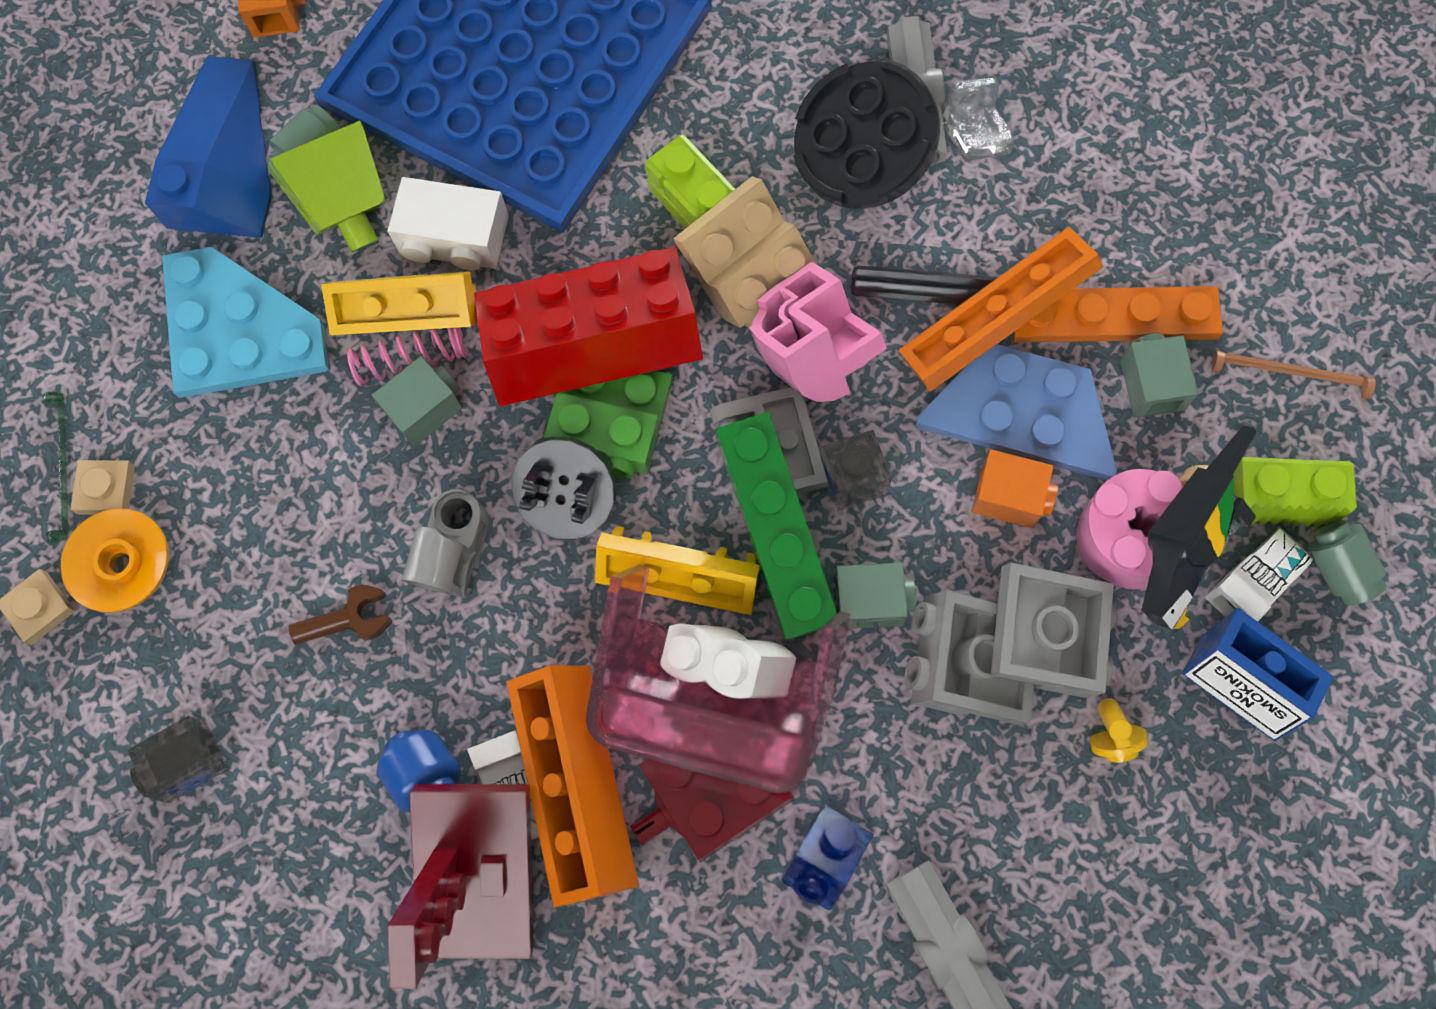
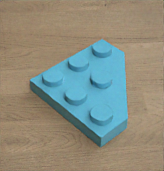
(234, 327)

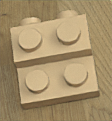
(742, 251)

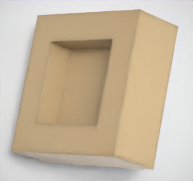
(102, 486)
(35, 607)

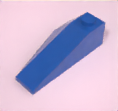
(214, 157)

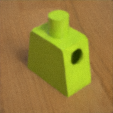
(333, 183)

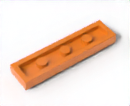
(1001, 308)
(1127, 315)

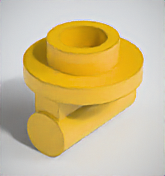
(1121, 740)

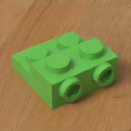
(615, 418)

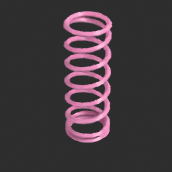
(455, 337)

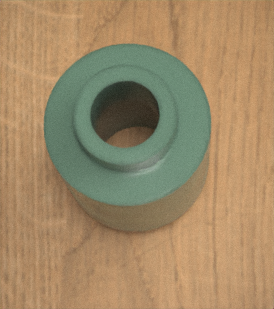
(302, 129)
(1348, 562)

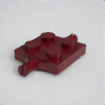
(703, 807)

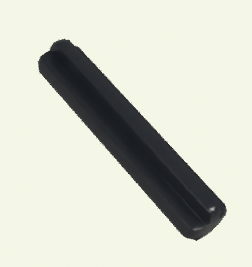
(916, 284)

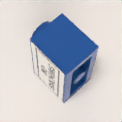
(1258, 675)

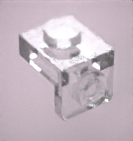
(974, 121)

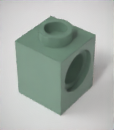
(874, 594)

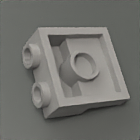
(1054, 630)
(956, 661)

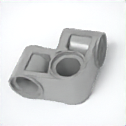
(444, 556)

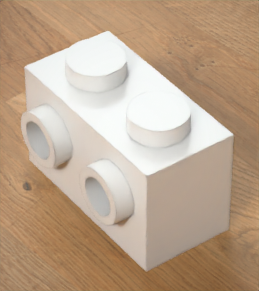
(448, 223)

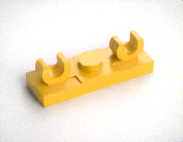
(400, 303)
(681, 571)

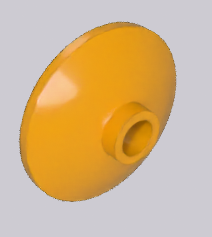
(96, 546)

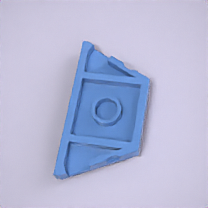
(1026, 410)

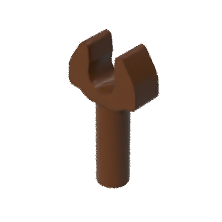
(345, 618)

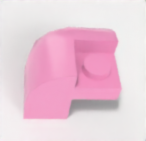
(812, 335)

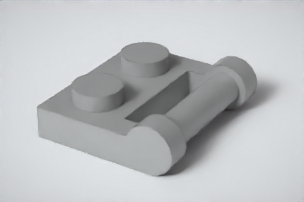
(792, 428)

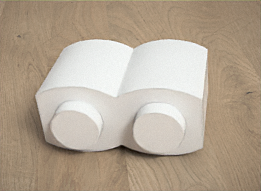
(728, 661)

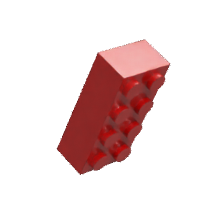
(587, 326)

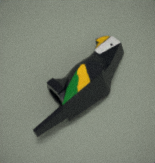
(1194, 533)

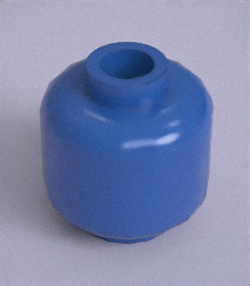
(415, 759)

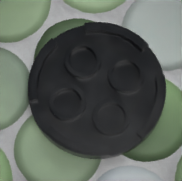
(866, 134)

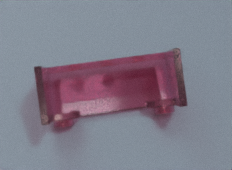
(690, 724)

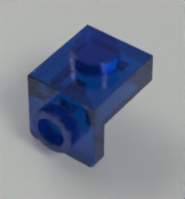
(827, 858)

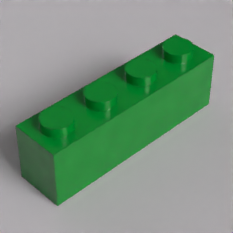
(776, 525)

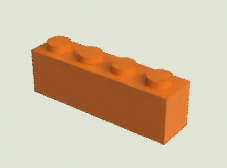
(571, 787)

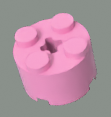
(1104, 529)

